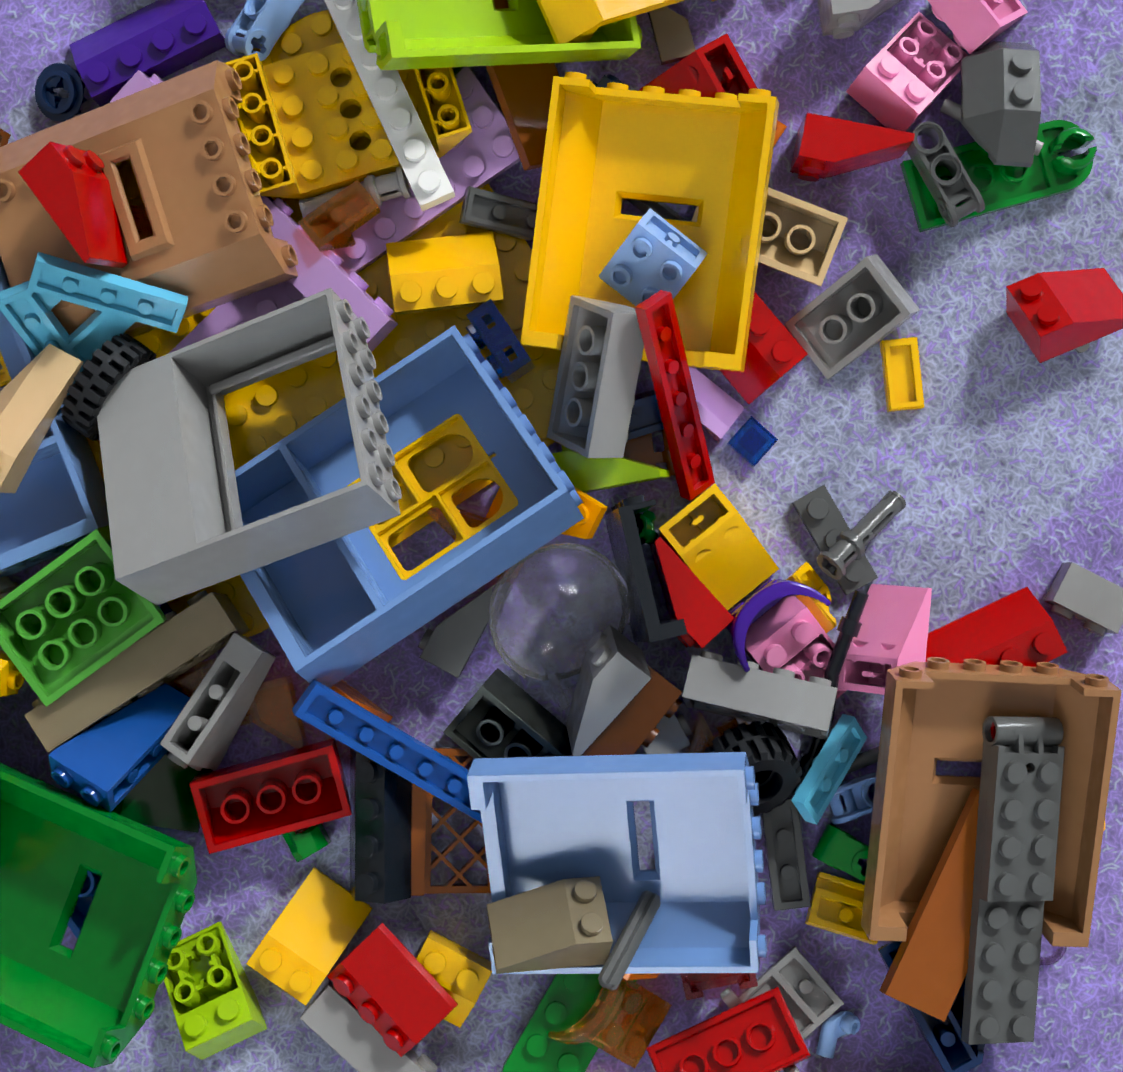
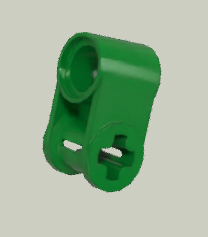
(841, 851)

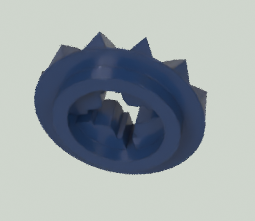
(52, 104)

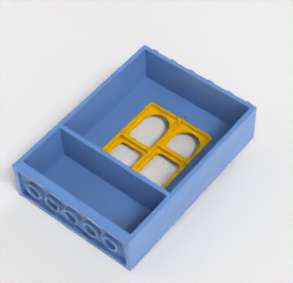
(352, 595)

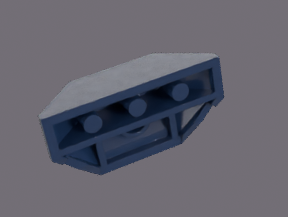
(942, 1036)

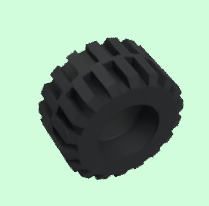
(772, 757)

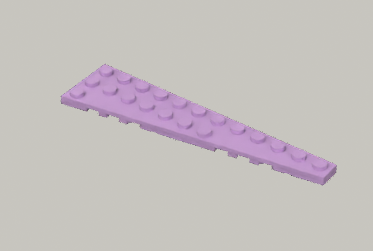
(472, 163)

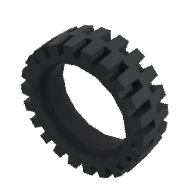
(99, 379)

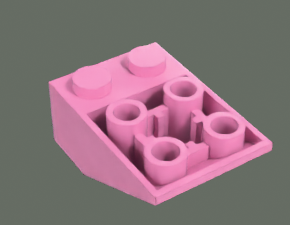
(907, 74)
(890, 636)
(790, 640)

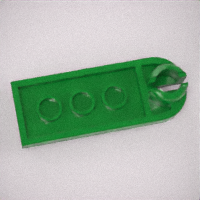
(1009, 185)
(561, 1007)

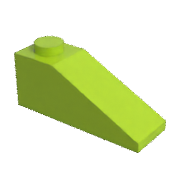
(605, 473)

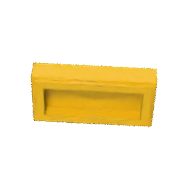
(902, 374)

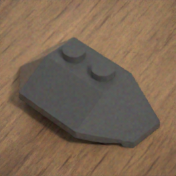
(1003, 101)

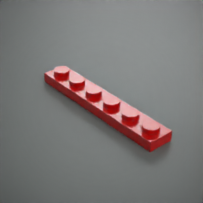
(675, 393)

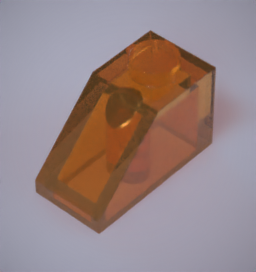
(274, 712)

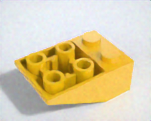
(718, 547)

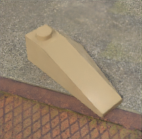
(29, 409)

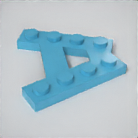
(116, 299)

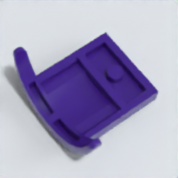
(759, 603)

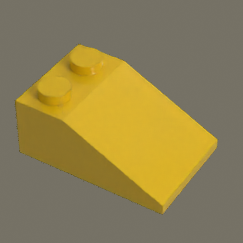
(309, 936)

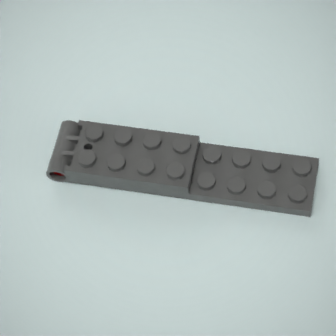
(1012, 875)

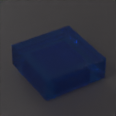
(752, 441)

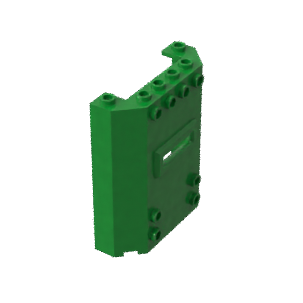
(103, 989)

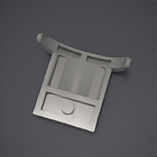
(802, 988)

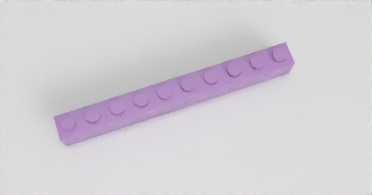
(315, 268)

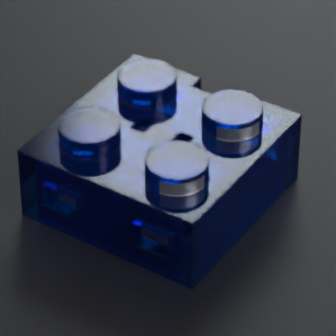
(497, 340)

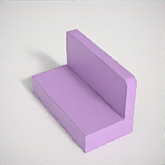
(715, 406)

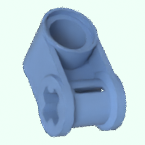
(854, 798)

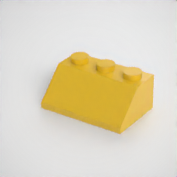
(444, 273)

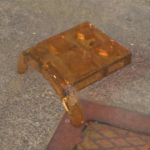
(619, 1022)

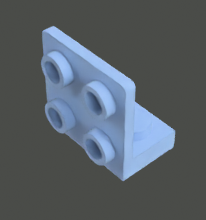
(652, 260)

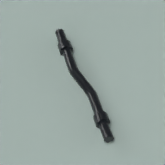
(849, 627)

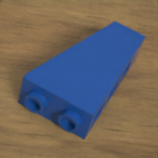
(119, 750)

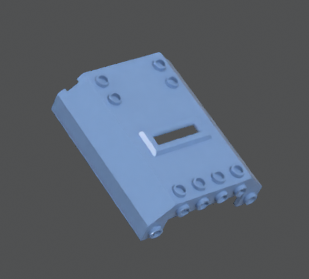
(578, 821)

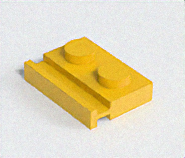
(837, 907)

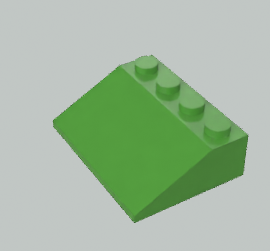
(72, 618)

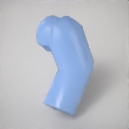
(834, 1028)

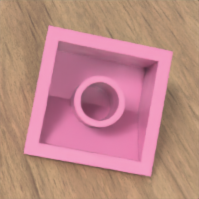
(977, 21)

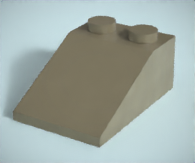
(551, 927)

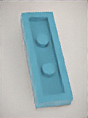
(829, 769)

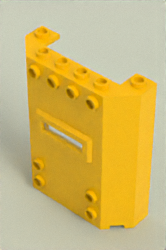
(656, 150)

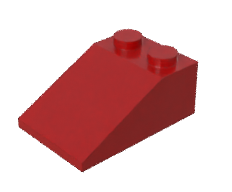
(838, 146)
(78, 200)
(1064, 309)
(688, 598)

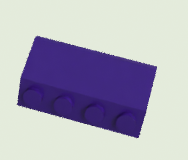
(151, 40)

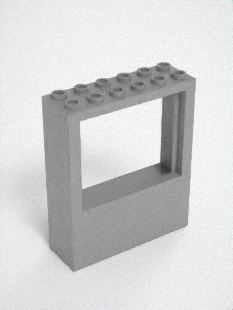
(173, 463)

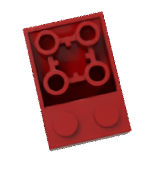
(708, 70)

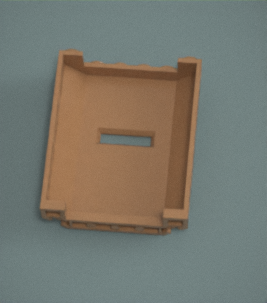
(195, 186)
(939, 714)

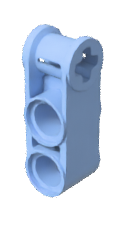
(261, 25)

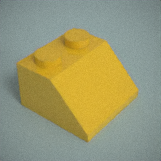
(457, 971)

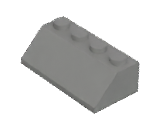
(596, 378)
(760, 695)

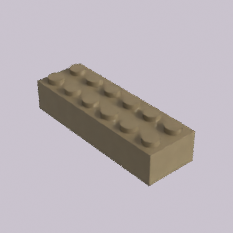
(141, 668)

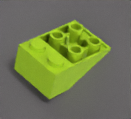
(211, 993)

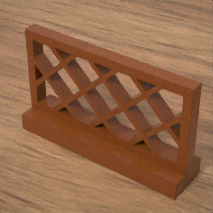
(421, 842)

